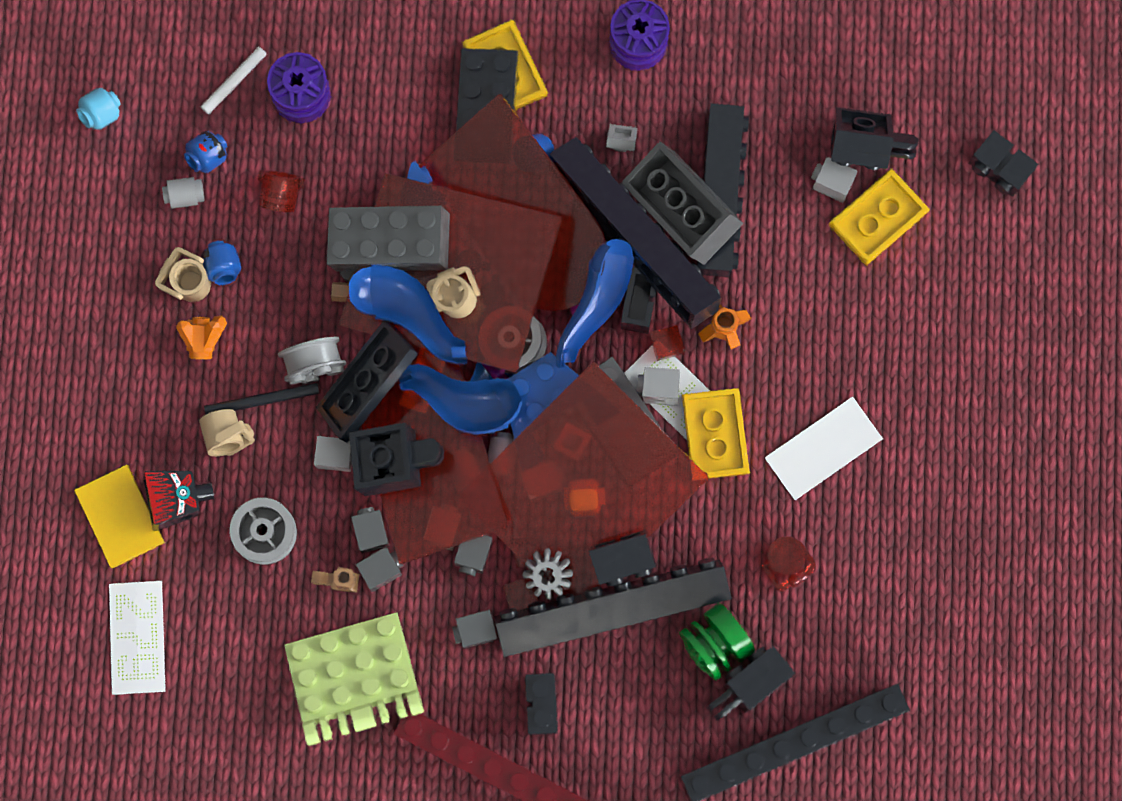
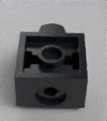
(868, 139)
(390, 458)
(755, 682)

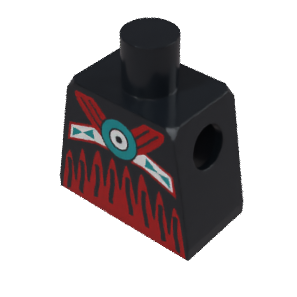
(173, 497)

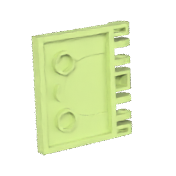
(351, 674)

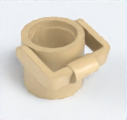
(185, 276)
(453, 293)
(224, 433)

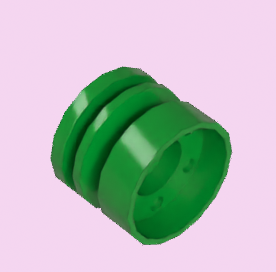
(717, 641)

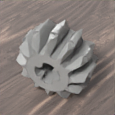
(558, 572)

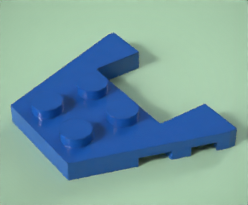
(538, 388)

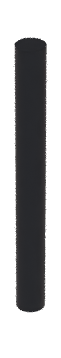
(265, 398)

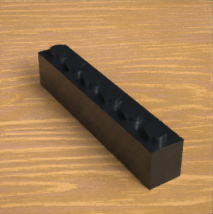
(724, 176)

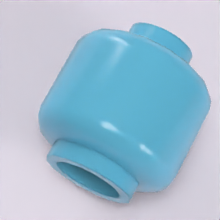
(98, 108)

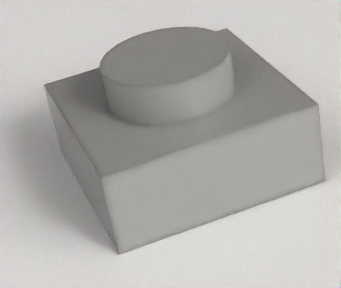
(621, 138)

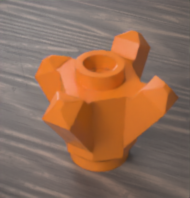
(724, 326)
(201, 335)

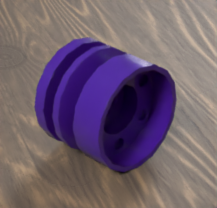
(629, 46)
(294, 102)

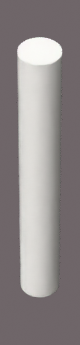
(241, 72)

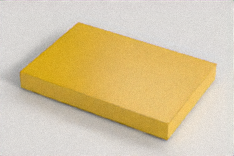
(507, 37)
(879, 217)
(716, 432)
(119, 516)

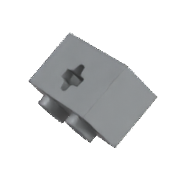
(659, 385)

